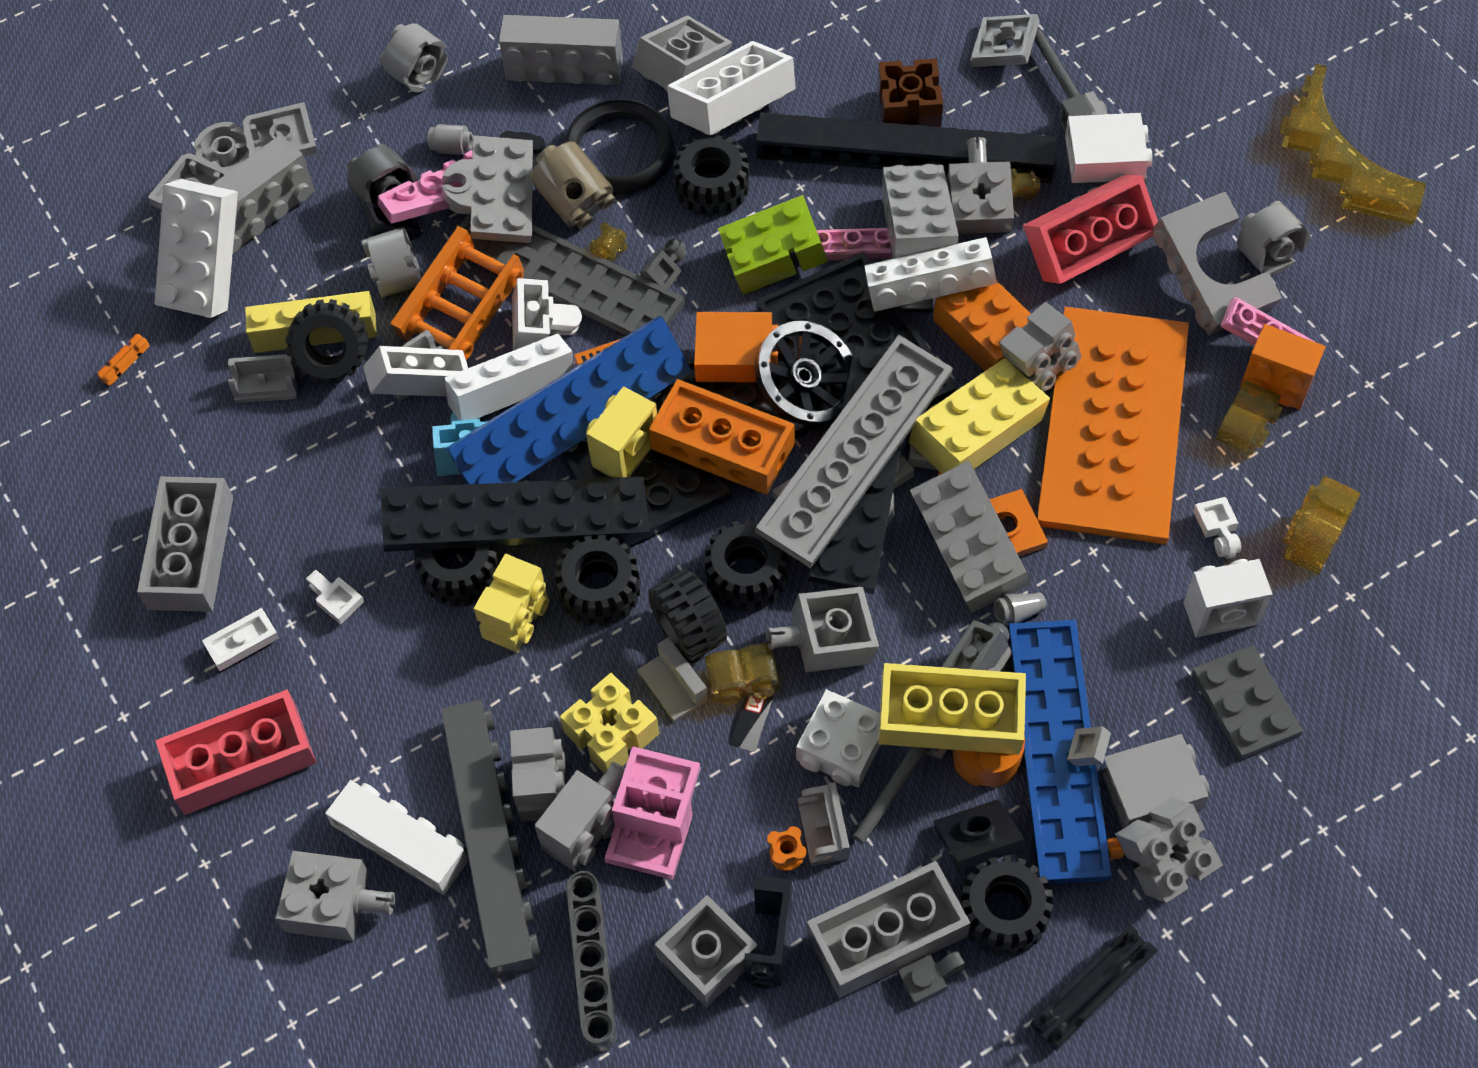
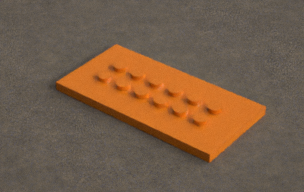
(1115, 428)

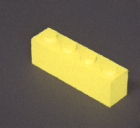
(269, 323)

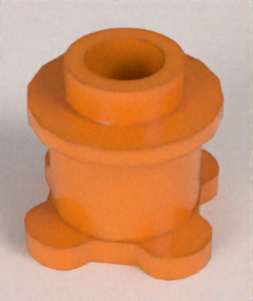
(784, 841)

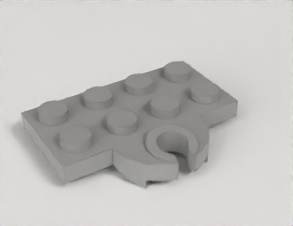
(494, 189)

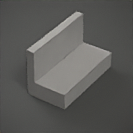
(673, 681)

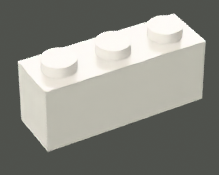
(412, 370)

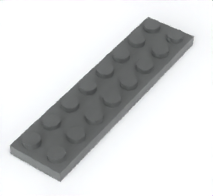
(586, 280)

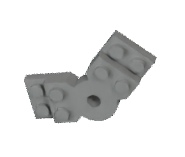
(226, 146)

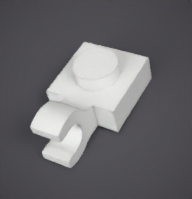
(334, 598)

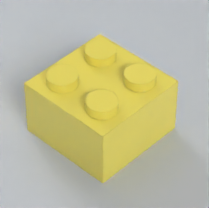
(621, 434)

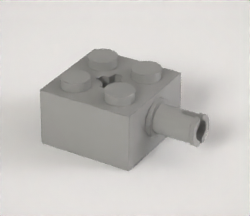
(985, 180)
(829, 629)
(579, 817)
(334, 913)

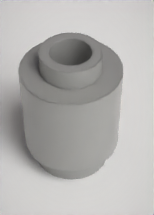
(450, 139)

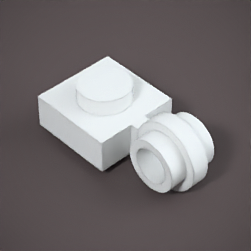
(1218, 519)

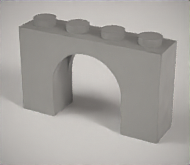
(1179, 236)

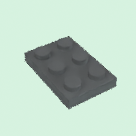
(1246, 702)

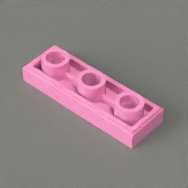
(846, 243)
(1248, 321)

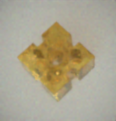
(1319, 523)

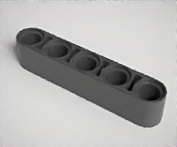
(594, 977)

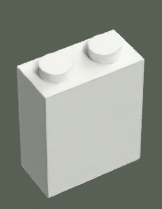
(1107, 147)

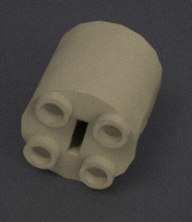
(571, 184)

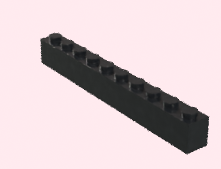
(892, 144)

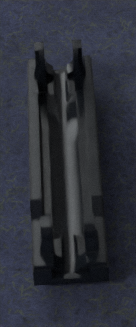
(1093, 988)

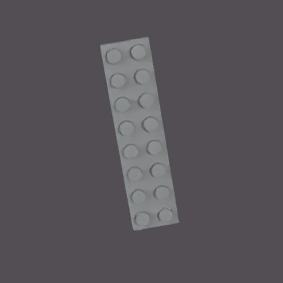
(853, 451)

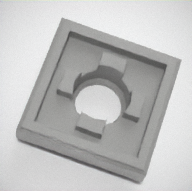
(1001, 29)

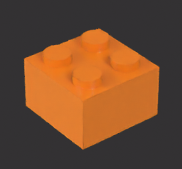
(1284, 364)

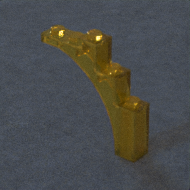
(1363, 183)

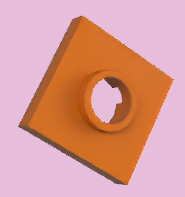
(1028, 534)

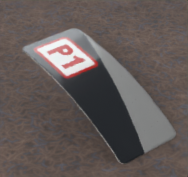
(750, 722)

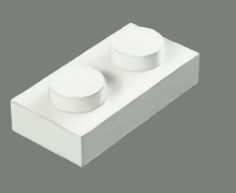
(240, 639)

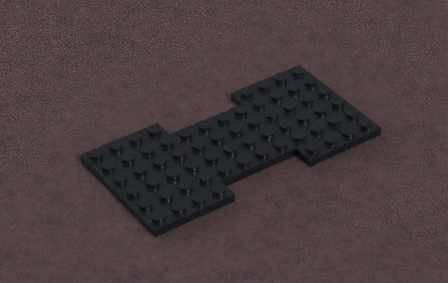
(830, 298)

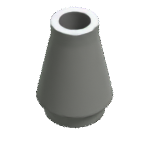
(1018, 607)

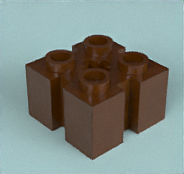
(910, 92)

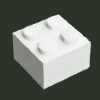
(1227, 597)

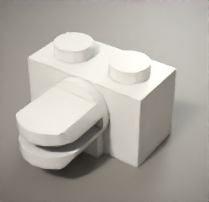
(536, 315)

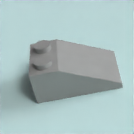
(678, 50)

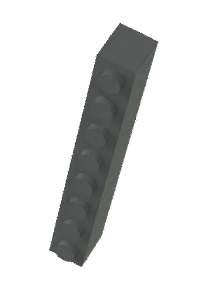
(488, 839)

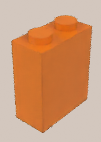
(729, 344)

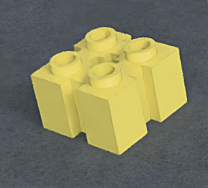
(512, 603)
(591, 722)

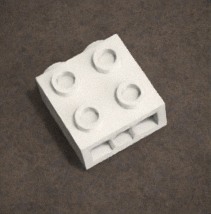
(840, 739)

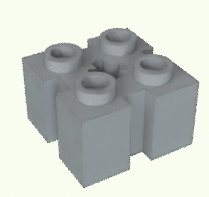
(1042, 346)
(536, 771)
(1169, 849)

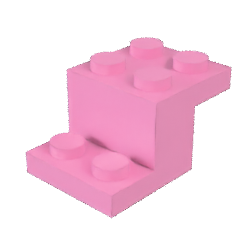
(652, 813)

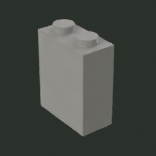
(1150, 776)

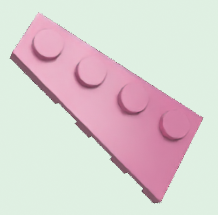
(417, 198)

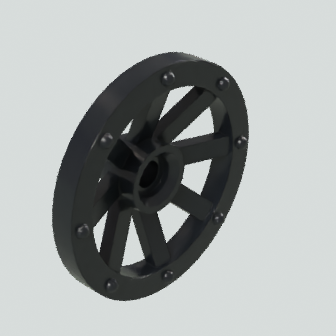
(806, 369)

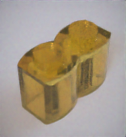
(1249, 417)
(742, 674)

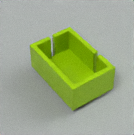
(762, 243)

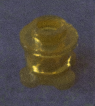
(1025, 184)
(609, 242)

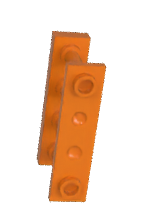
(443, 273)

